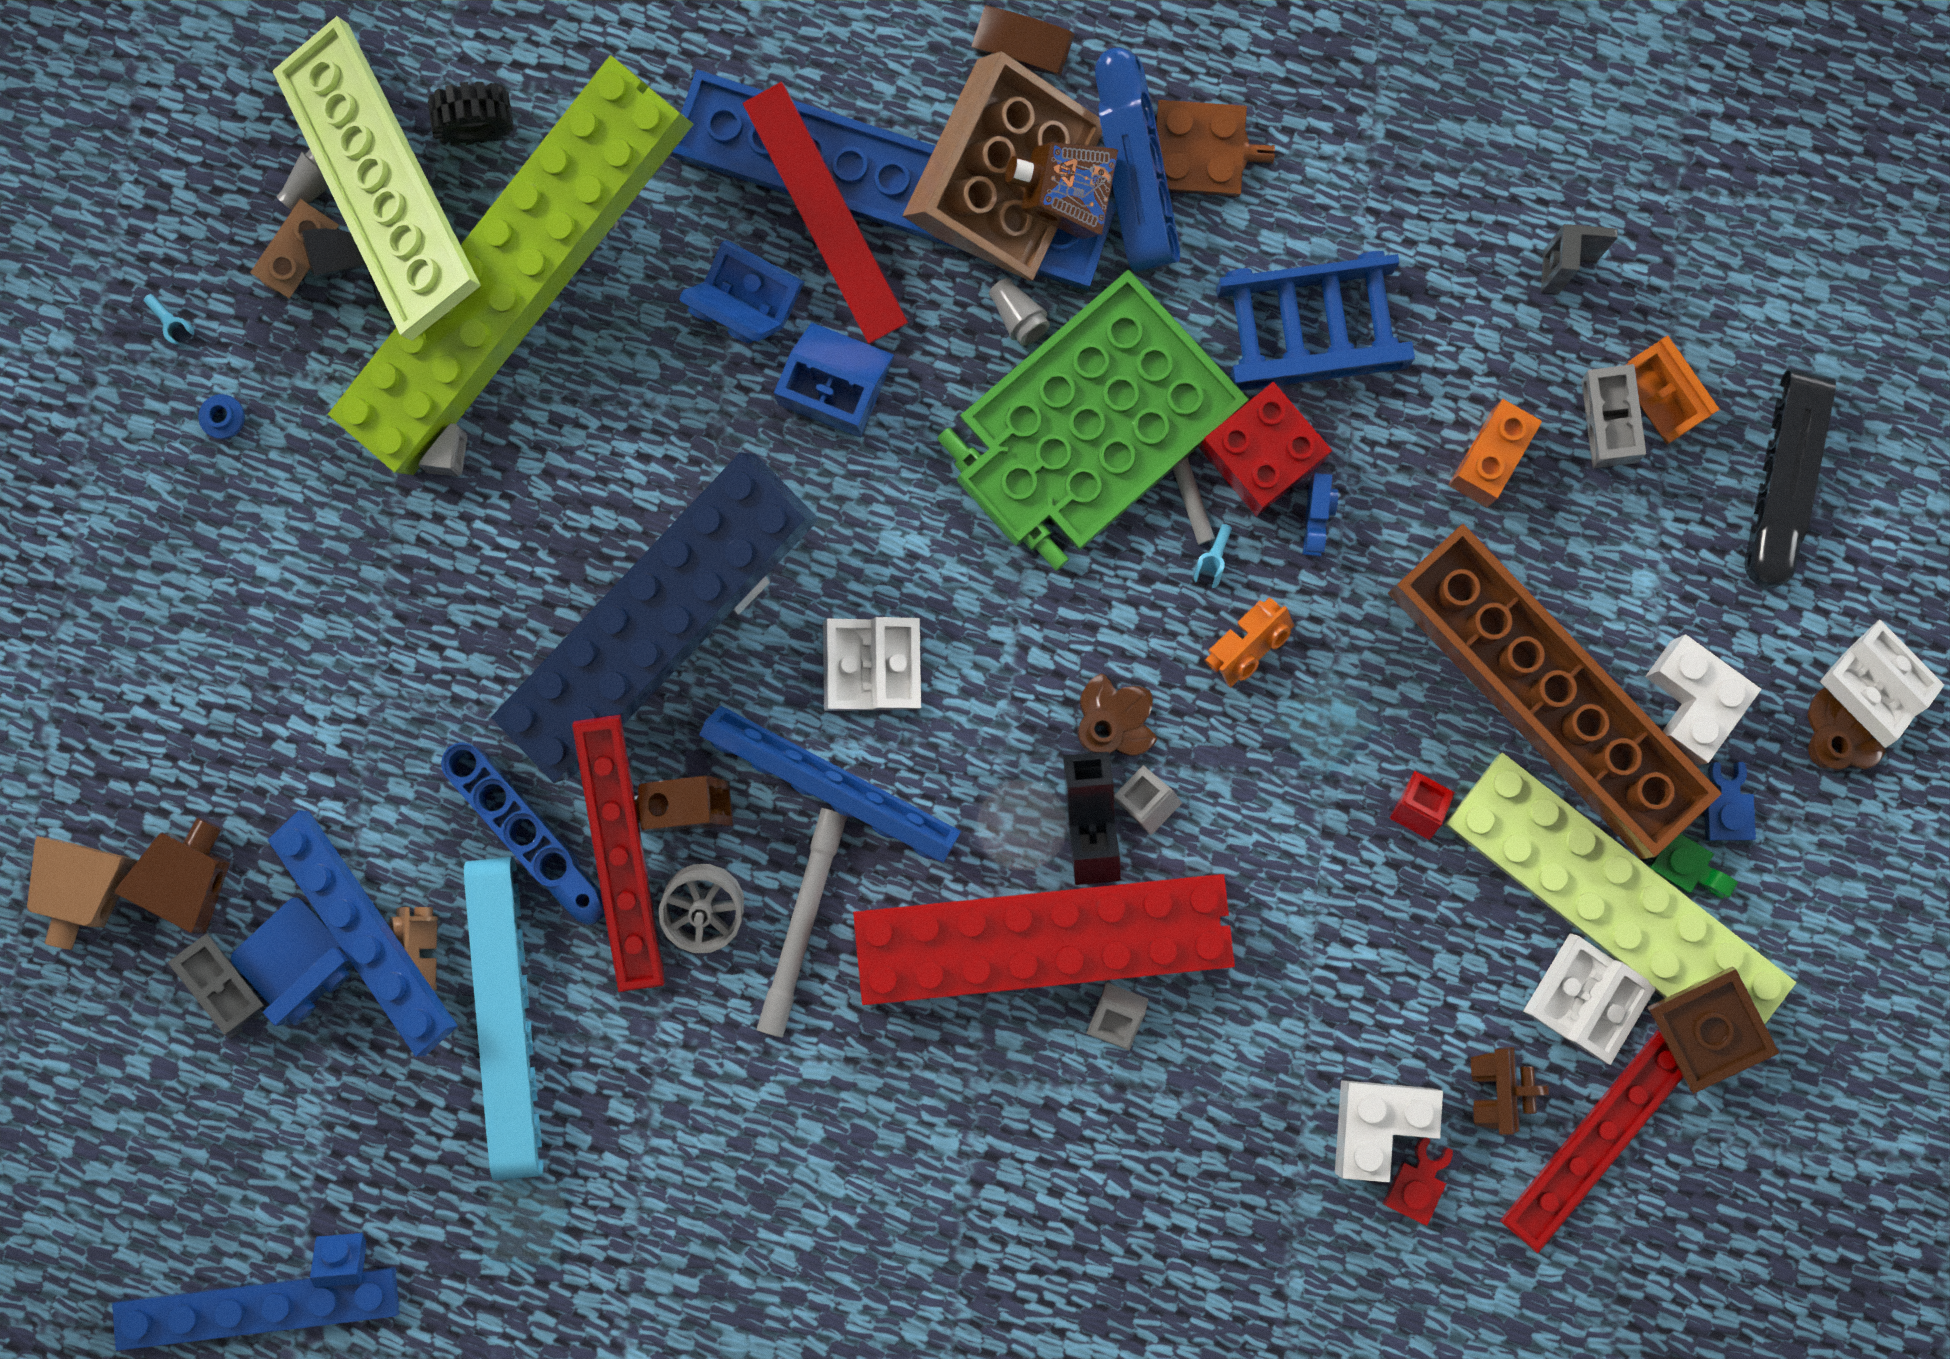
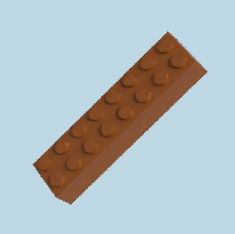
(1554, 693)

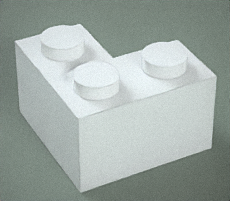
(1710, 697)
(1370, 1119)

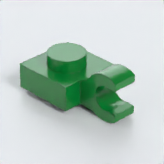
(1685, 865)

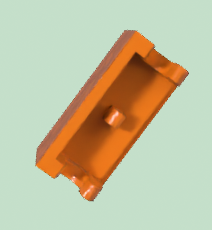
(1670, 390)

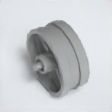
(701, 908)

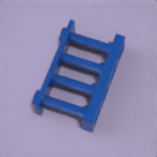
(1297, 363)

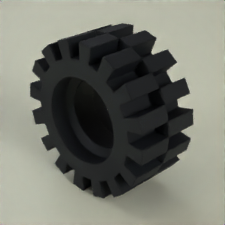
(470, 113)

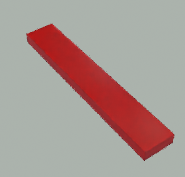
(825, 212)
(619, 852)
(1594, 1145)

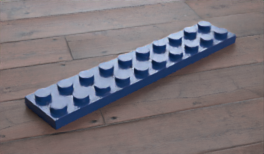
(869, 164)

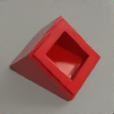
(1422, 805)

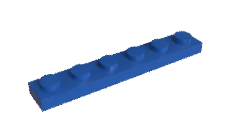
(830, 783)
(362, 933)
(252, 1310)

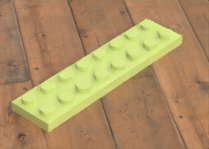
(375, 179)
(1605, 888)

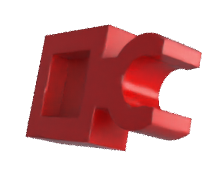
(1415, 1188)

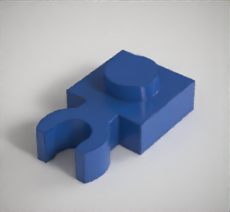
(1321, 503)
(1732, 813)

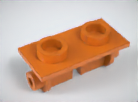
(1265, 627)

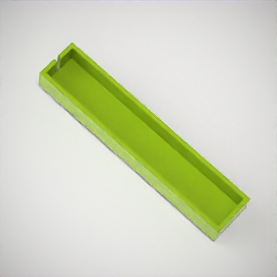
(522, 258)

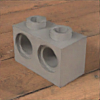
(1613, 416)

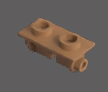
(285, 258)
(417, 933)

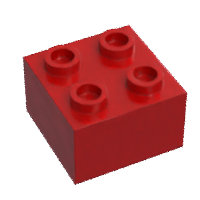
(1265, 449)

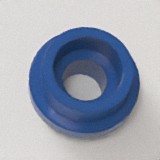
(230, 426)

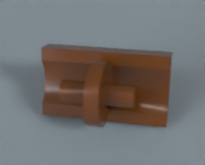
(1504, 1111)

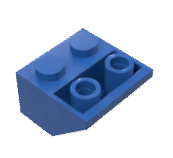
(833, 379)

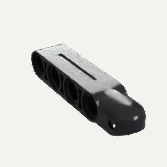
(1791, 477)

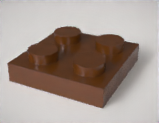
(1713, 1030)

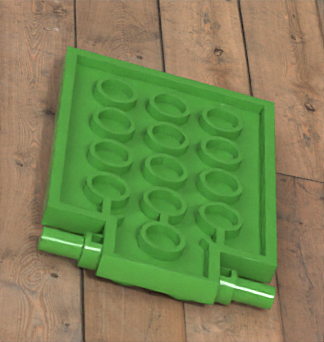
(1091, 421)

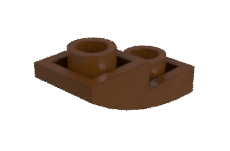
(1024, 39)

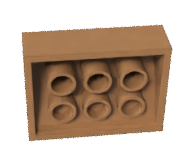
(964, 185)

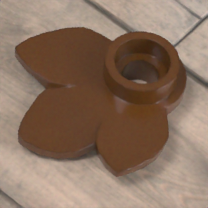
(1120, 713)
(1836, 724)

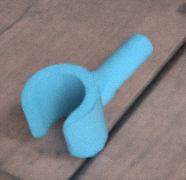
(167, 319)
(1213, 560)

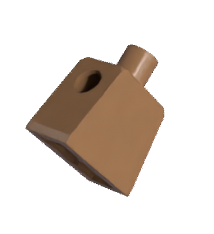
(73, 887)

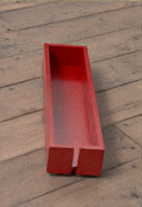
(1043, 939)

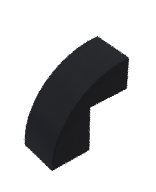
(333, 253)
(1091, 818)

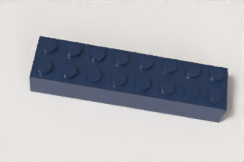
(657, 612)

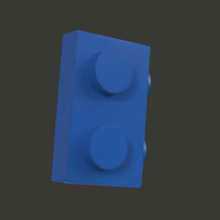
(744, 294)
(292, 962)

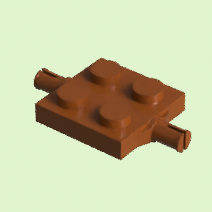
(1206, 147)

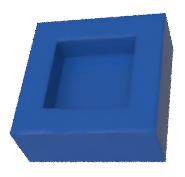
(338, 1260)

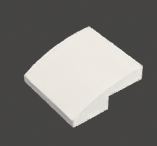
(871, 664)
(1882, 683)
(1590, 998)

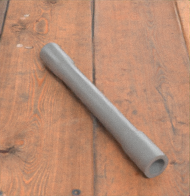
(781, 994)

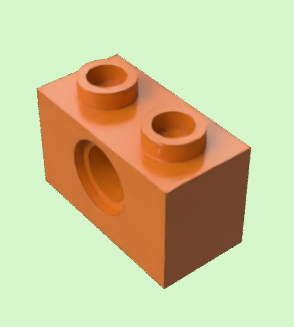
(1495, 453)

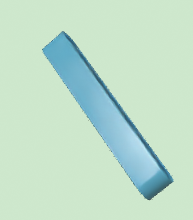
(501, 1020)

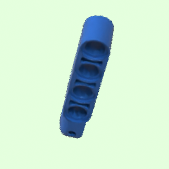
(1139, 170)
(475, 787)

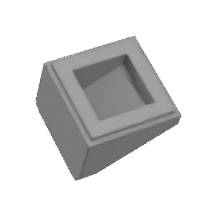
(446, 453)
(1147, 799)
(1117, 1016)

